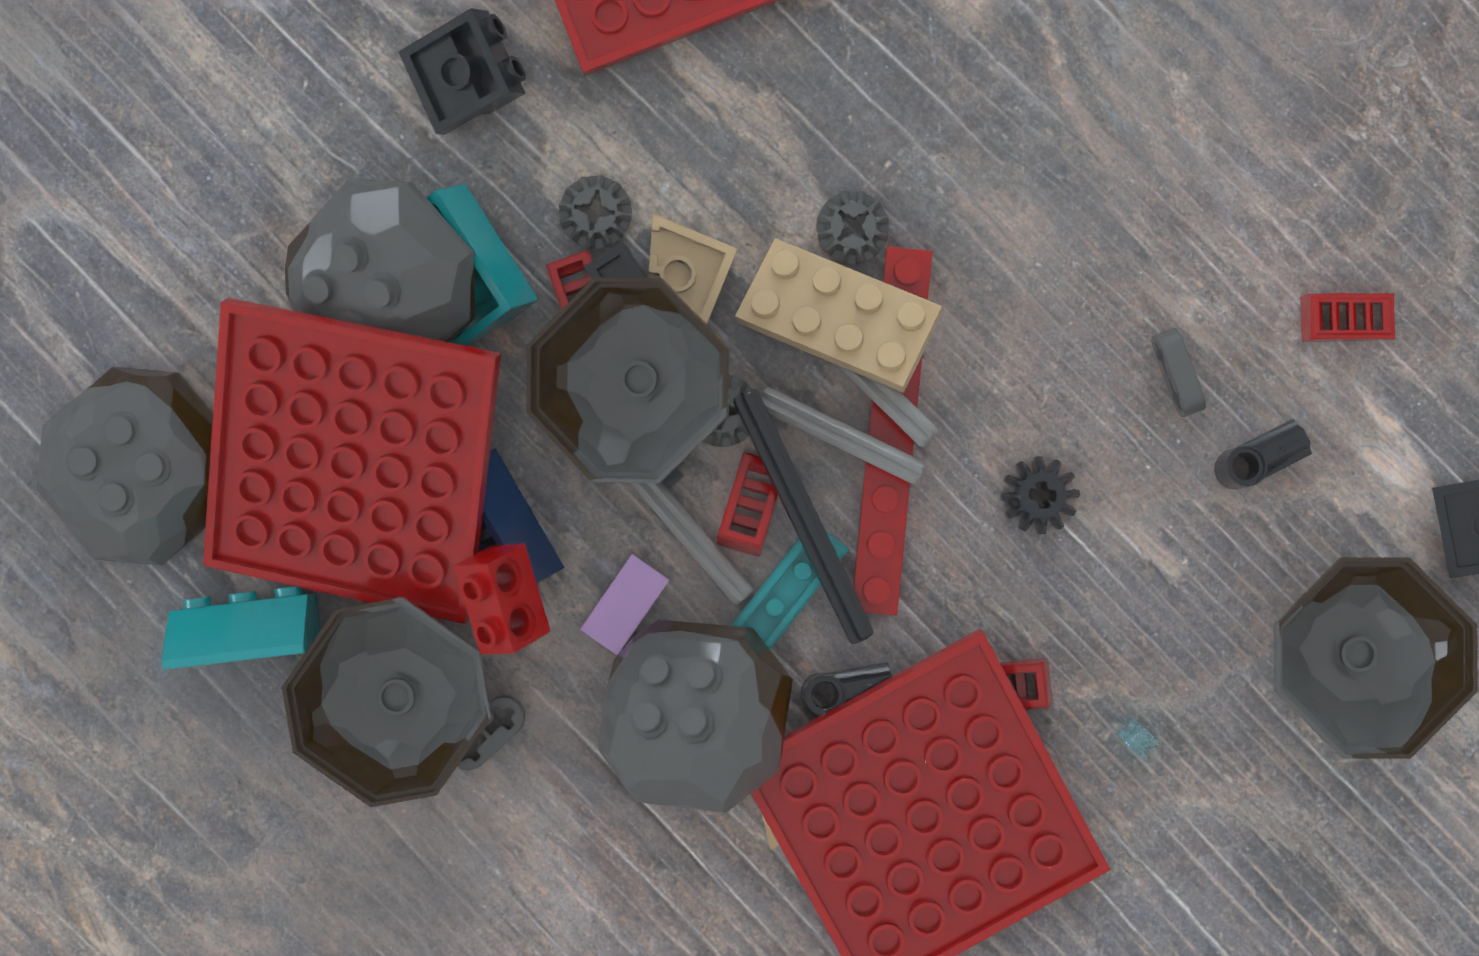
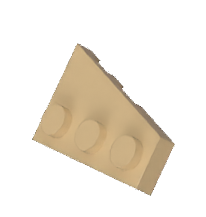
(689, 263)

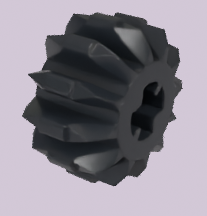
(1048, 482)

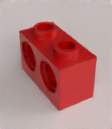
(502, 599)

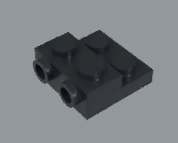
(463, 70)
(1459, 526)

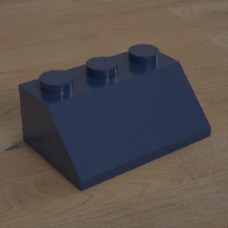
(511, 521)

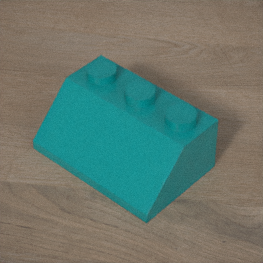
(499, 283)
(241, 628)

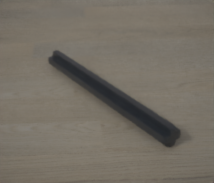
(803, 516)

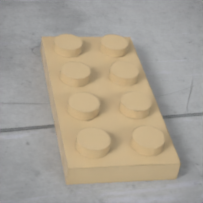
(839, 315)

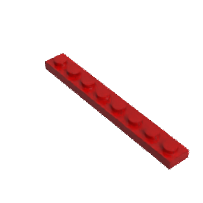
(883, 494)

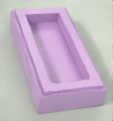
(624, 604)

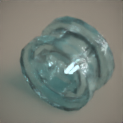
(1138, 739)

